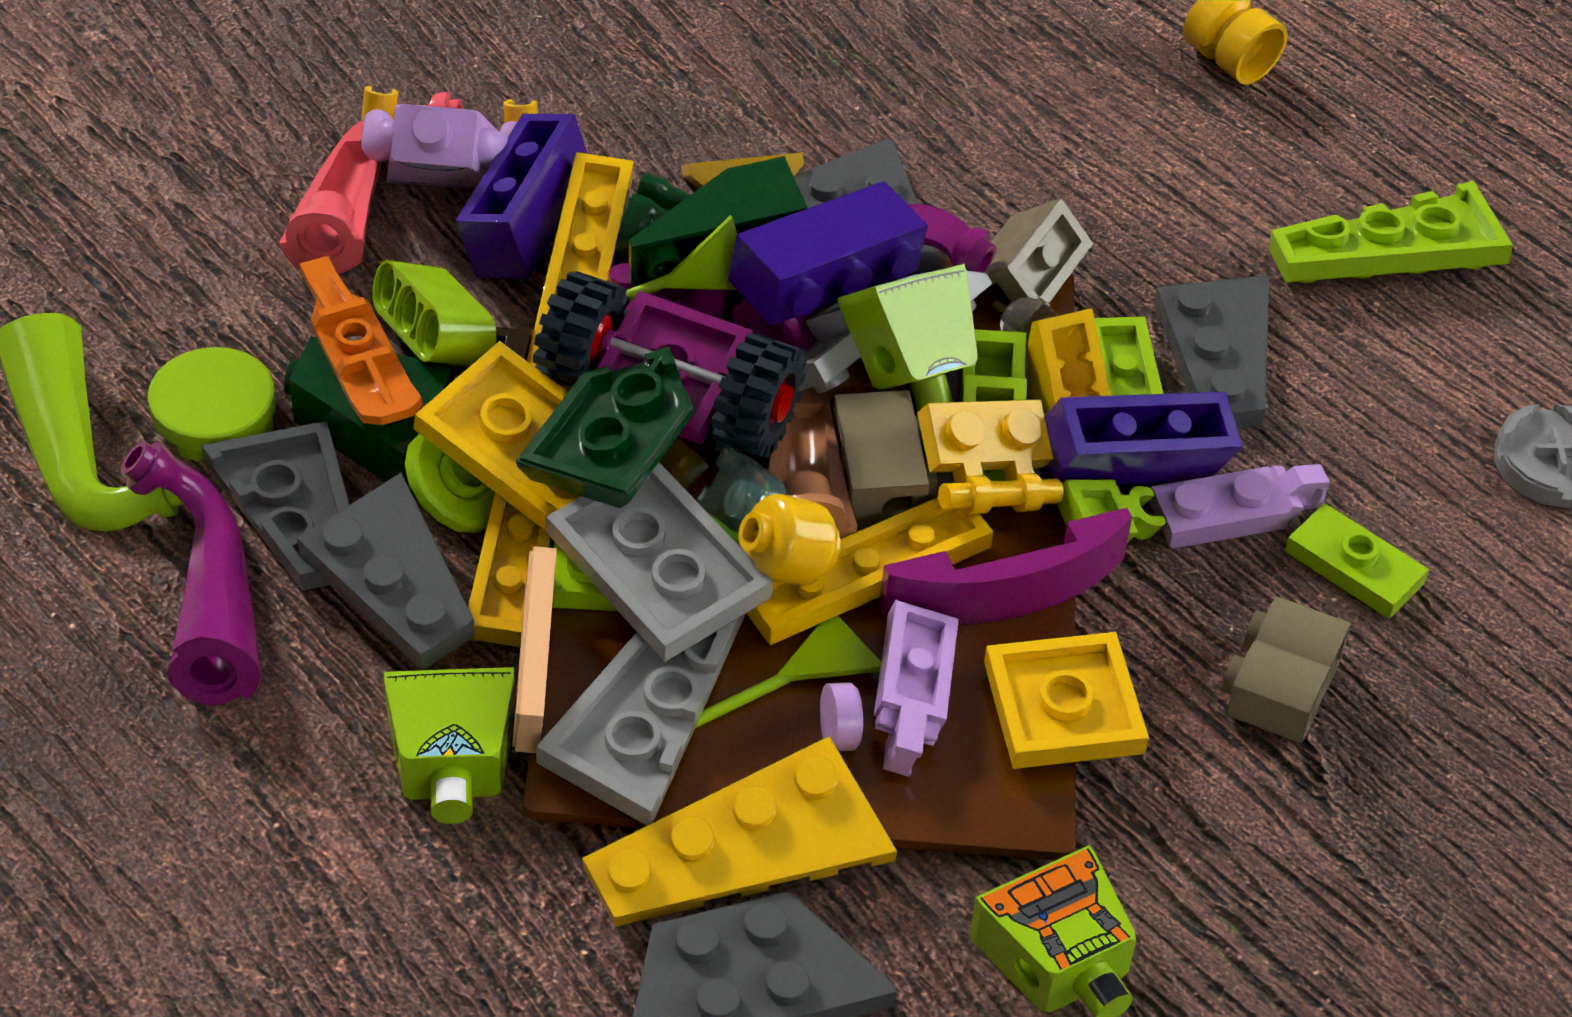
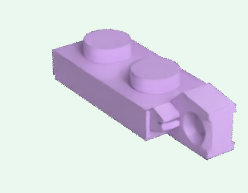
(1237, 503)
(914, 682)

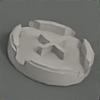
(1536, 454)

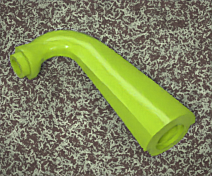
(49, 393)

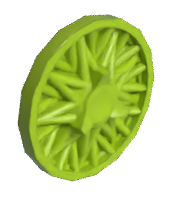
(447, 488)

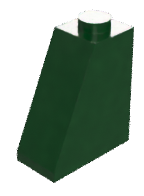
(320, 398)

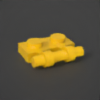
(989, 437)

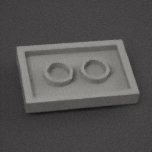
(661, 563)

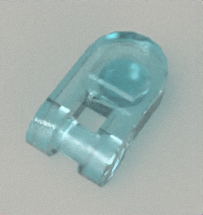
(737, 488)

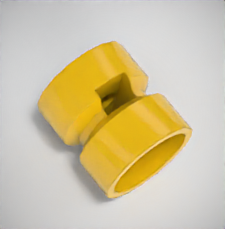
(1238, 38)

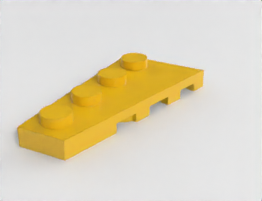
(756, 833)

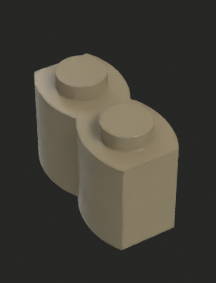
(1286, 668)

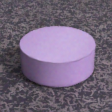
(841, 715)

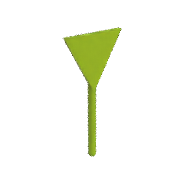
(703, 268)
(826, 653)

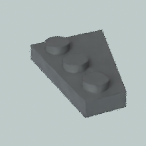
(1220, 339)
(283, 487)
(392, 572)

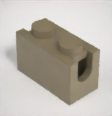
(882, 455)

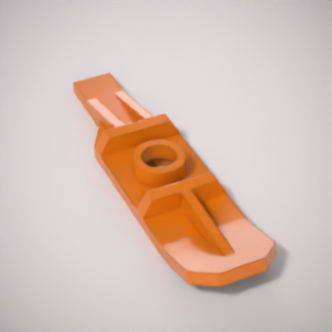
(364, 367)

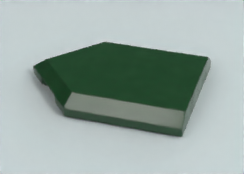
(610, 430)

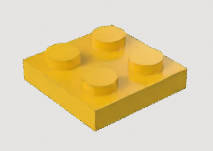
(1065, 700)

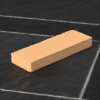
(534, 650)

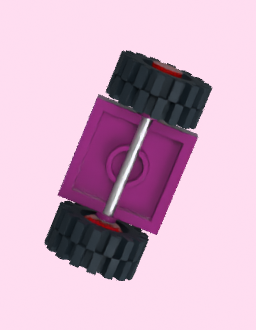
(732, 375)

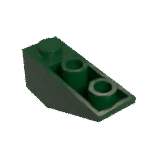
(747, 192)

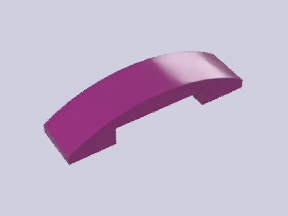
(1011, 584)

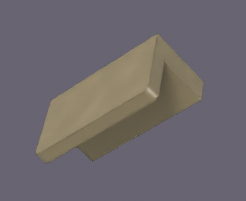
(1038, 251)

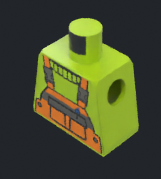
(1059, 935)

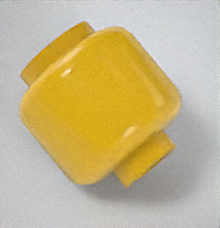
(790, 539)

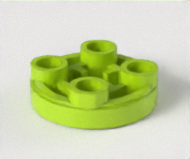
(211, 399)

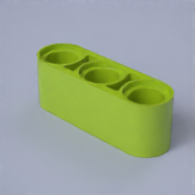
(433, 313)

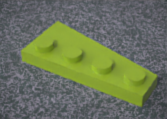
(1410, 239)

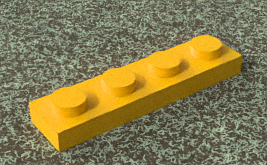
(860, 566)

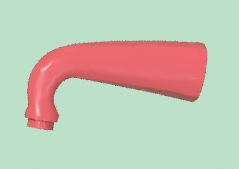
(338, 203)

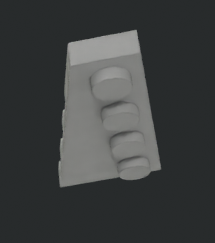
(636, 723)

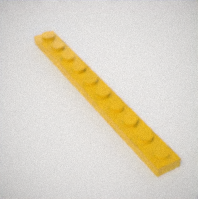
(585, 244)

